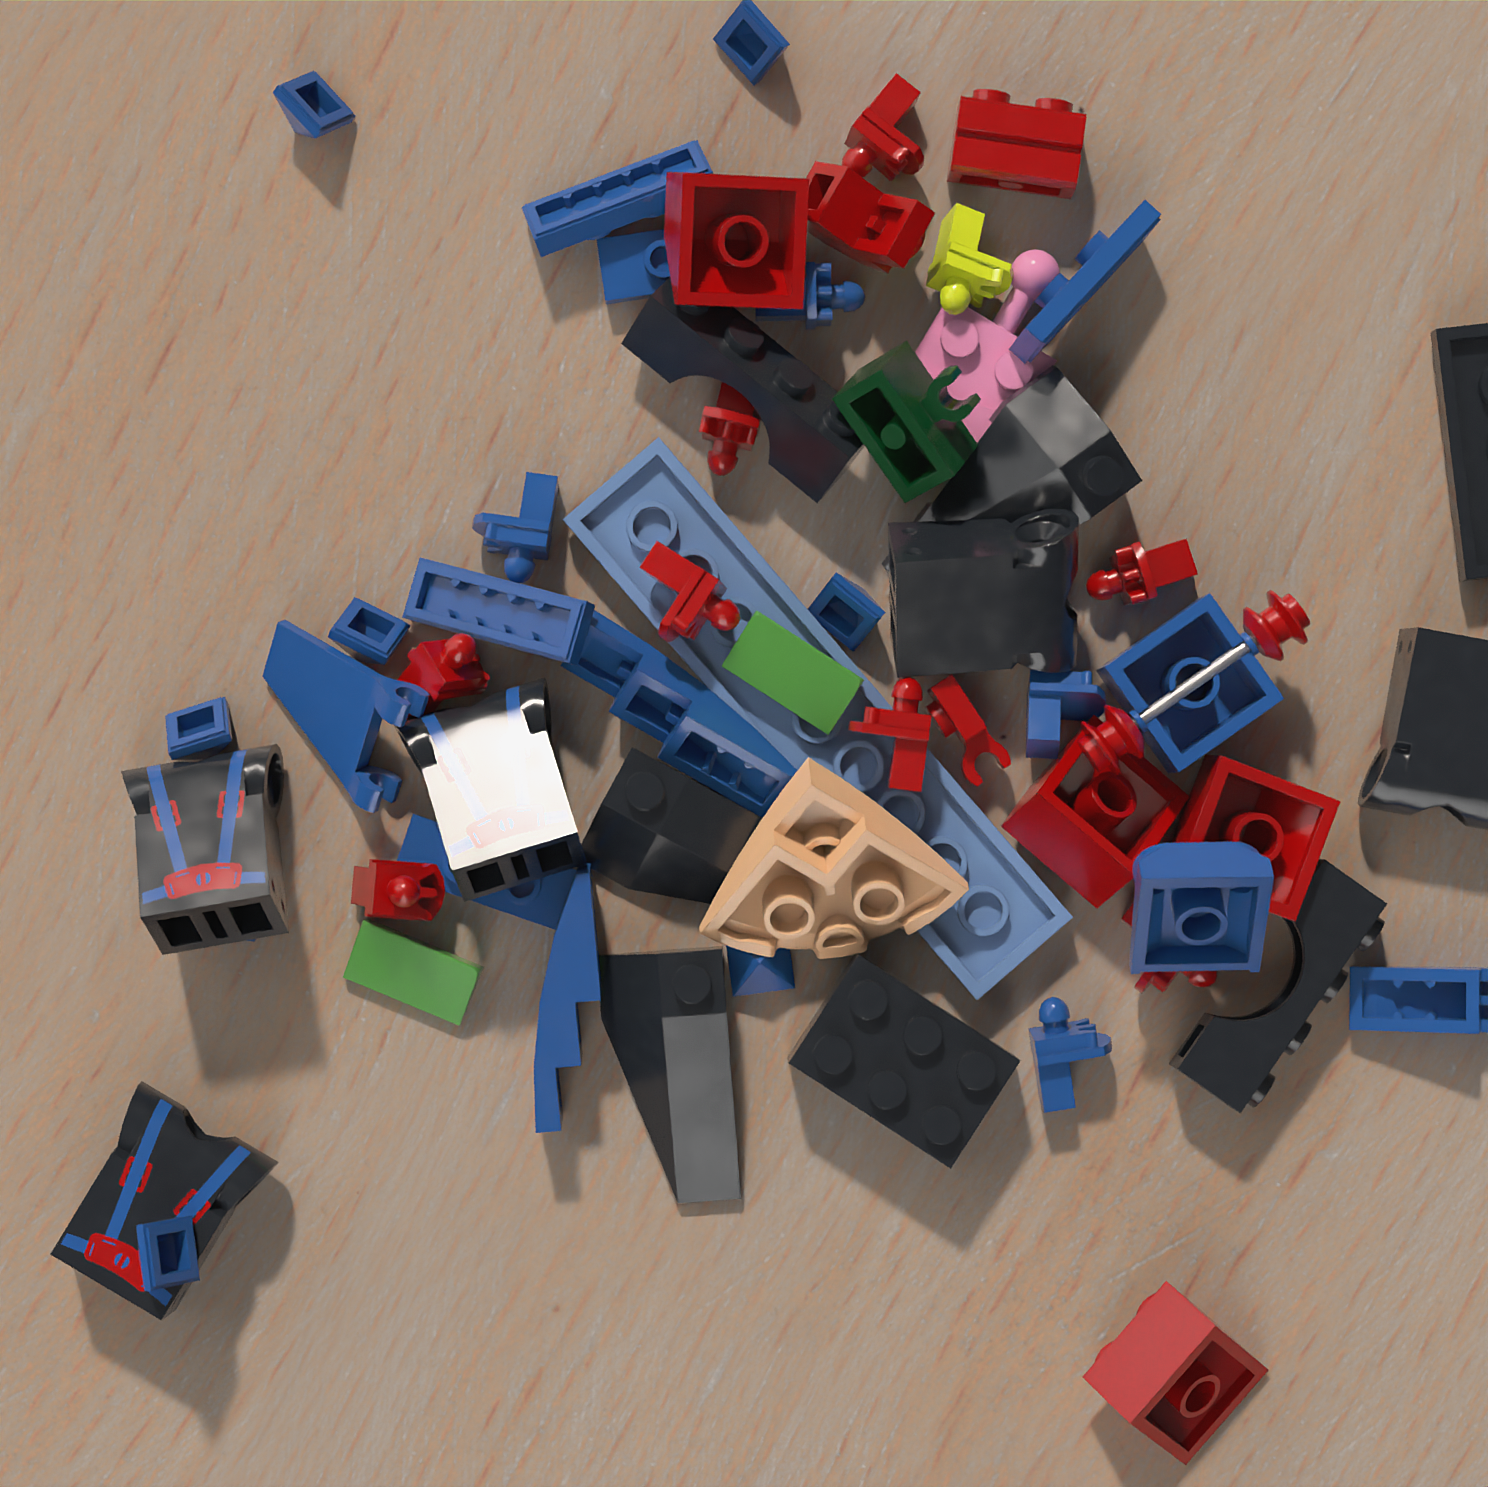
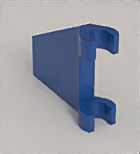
(341, 708)

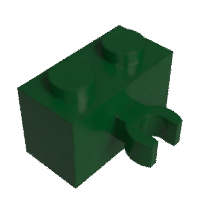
(908, 420)

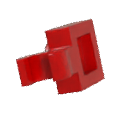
(955, 714)

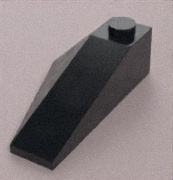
(1035, 457)
(665, 832)
(674, 1049)

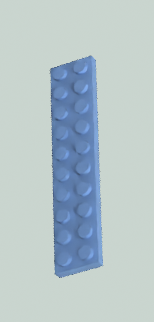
(657, 499)

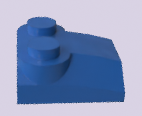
(1199, 907)

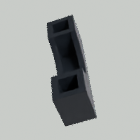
(804, 426)
(1237, 1053)

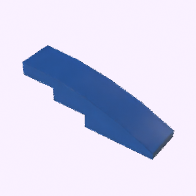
(694, 724)
(570, 978)
(1419, 999)

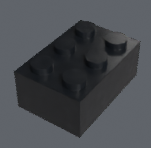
(903, 1060)

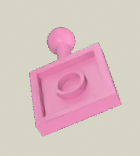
(983, 345)

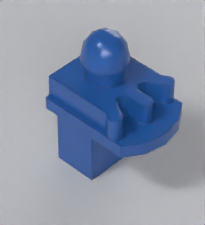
(819, 299)
(523, 536)
(1058, 698)
(1057, 1045)

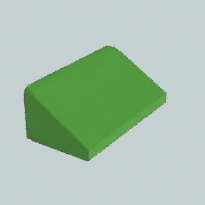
(792, 672)
(412, 971)

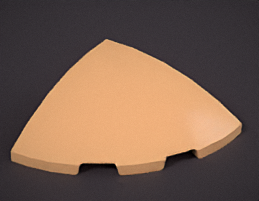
(828, 874)

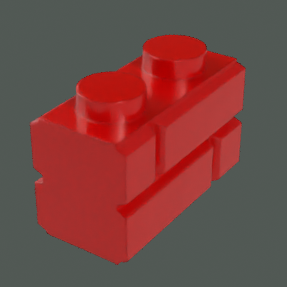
(1017, 144)

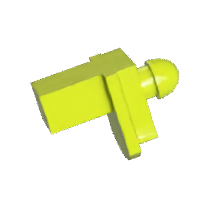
(961, 270)

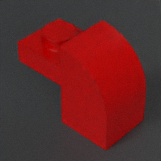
(862, 220)

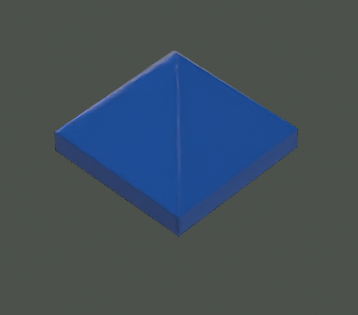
(751, 41)
(312, 106)
(846, 611)
(368, 632)
(199, 730)
(759, 973)
(167, 1253)

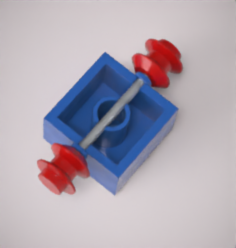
(1191, 683)

